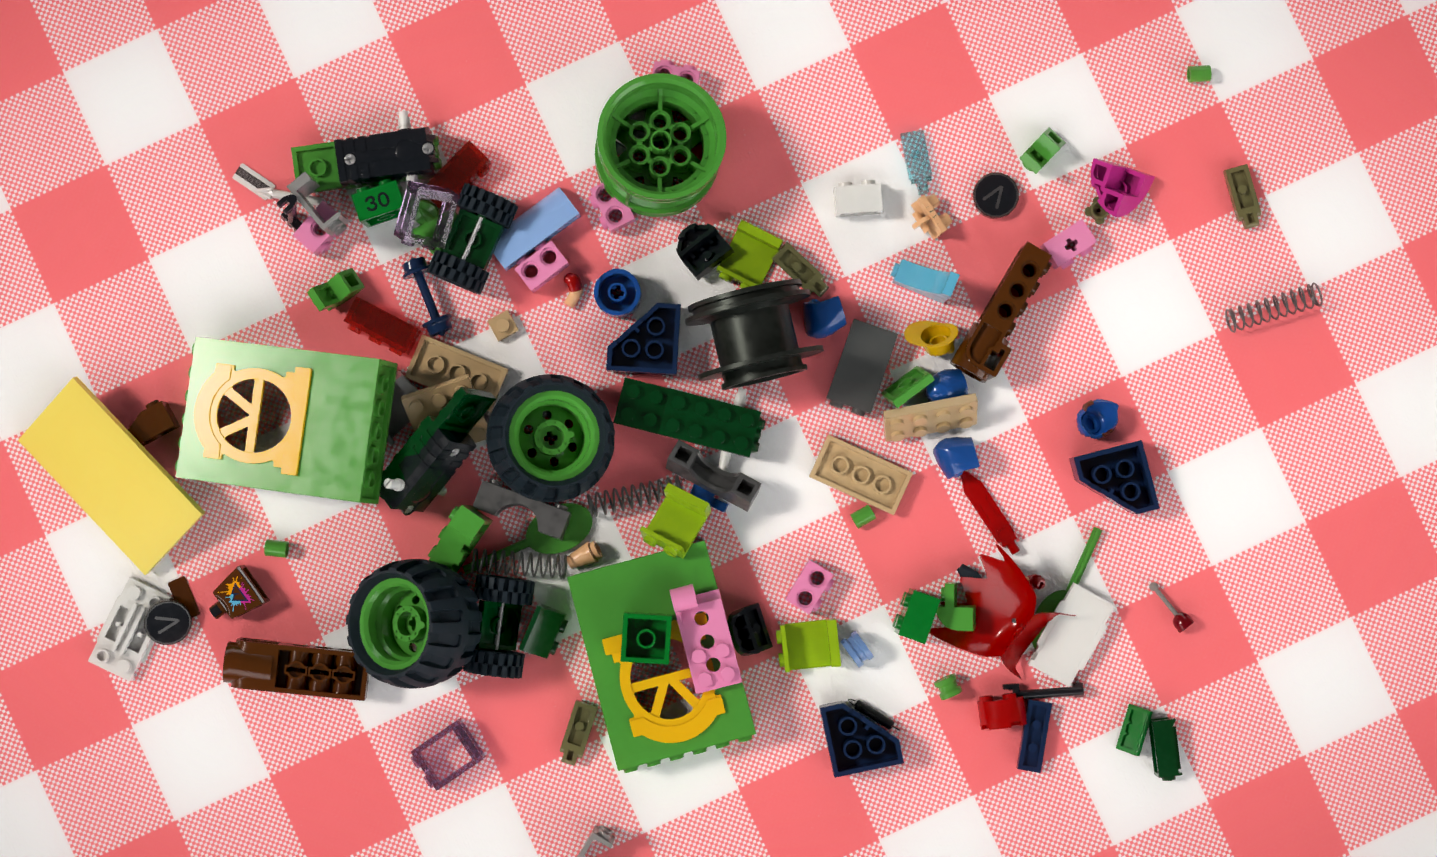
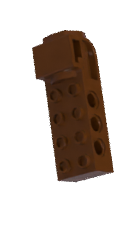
(988, 333)
(294, 669)

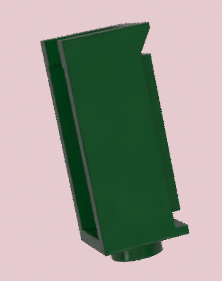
(1164, 748)

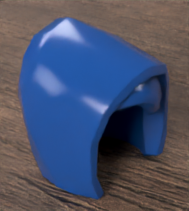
(823, 317)
(947, 384)
(956, 456)

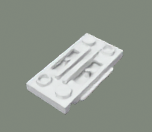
(123, 640)
(1071, 640)

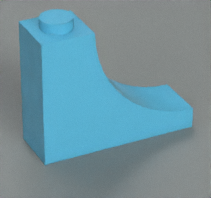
(924, 281)

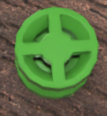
(948, 686)

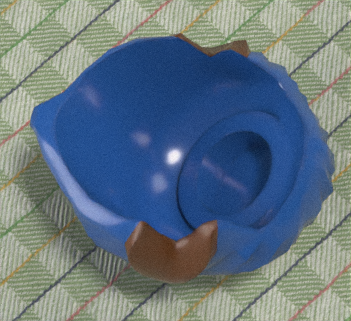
(1097, 418)

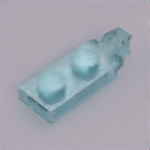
(916, 159)

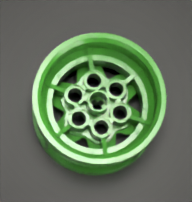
(659, 96)

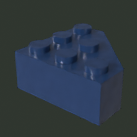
(648, 344)
(1119, 476)
(856, 741)

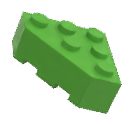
(459, 536)

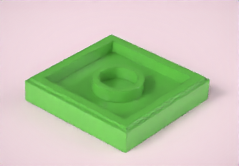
(907, 386)

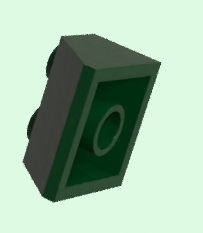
(543, 631)

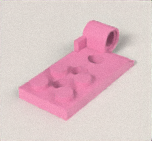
(686, 605)

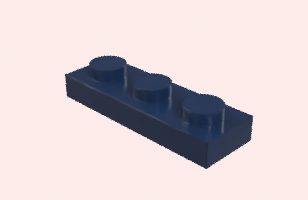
(1034, 736)

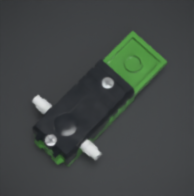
(370, 159)

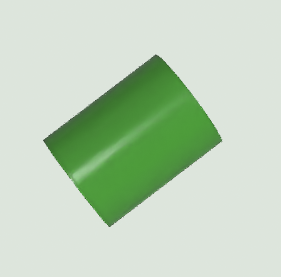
(1199, 73)
(863, 516)
(276, 548)

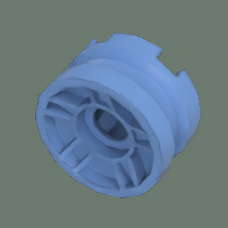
(857, 649)

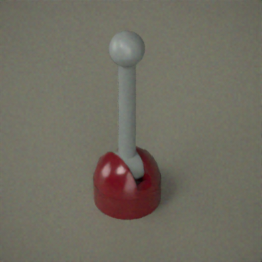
(1181, 620)

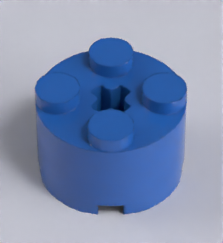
(609, 283)

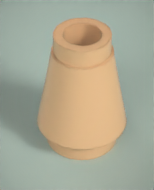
(585, 555)

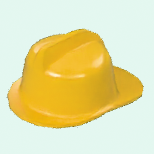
(932, 336)

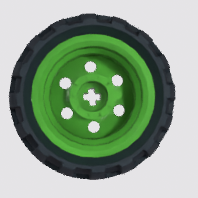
(565, 400)
(413, 623)

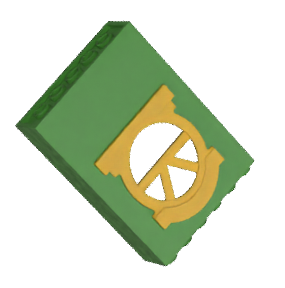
(334, 430)
(644, 587)

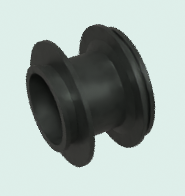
(753, 333)

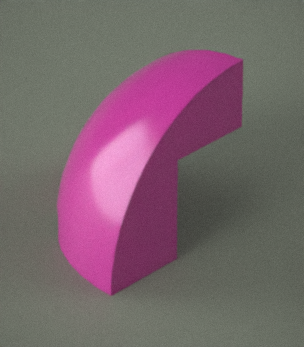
(1118, 186)

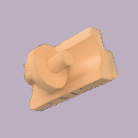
(927, 217)

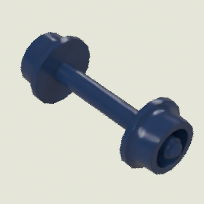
(438, 324)

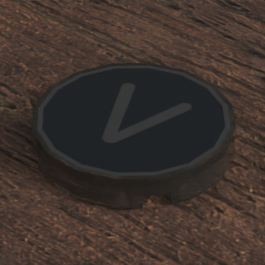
(995, 195)
(167, 621)

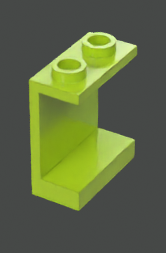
(751, 256)
(676, 522)
(809, 644)

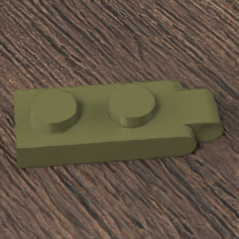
(1243, 195)
(799, 268)
(578, 731)

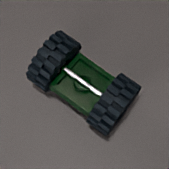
(472, 238)
(500, 623)

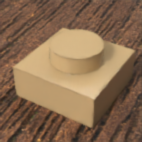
(503, 325)

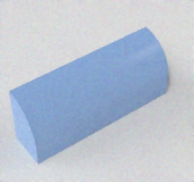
(534, 227)

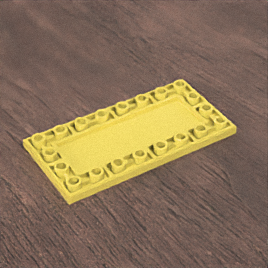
(111, 475)

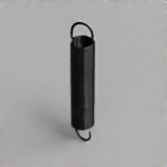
(873, 714)

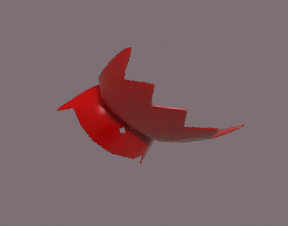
(998, 600)

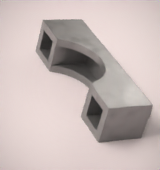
(732, 487)
(494, 499)

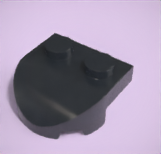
(702, 249)
(749, 630)

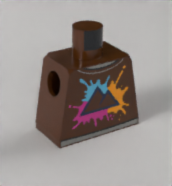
(238, 594)

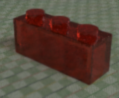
(462, 168)
(381, 327)

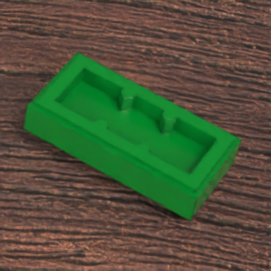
(1134, 730)

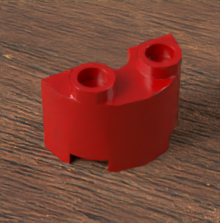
(1001, 712)

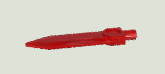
(989, 512)

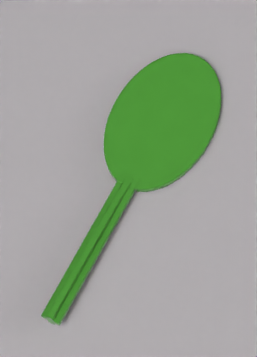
(576, 532)
(1051, 601)

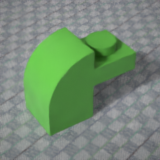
(1042, 151)
(336, 290)
(953, 615)

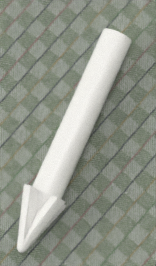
(271, 193)

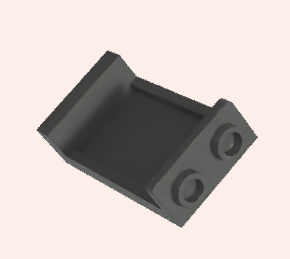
(861, 367)

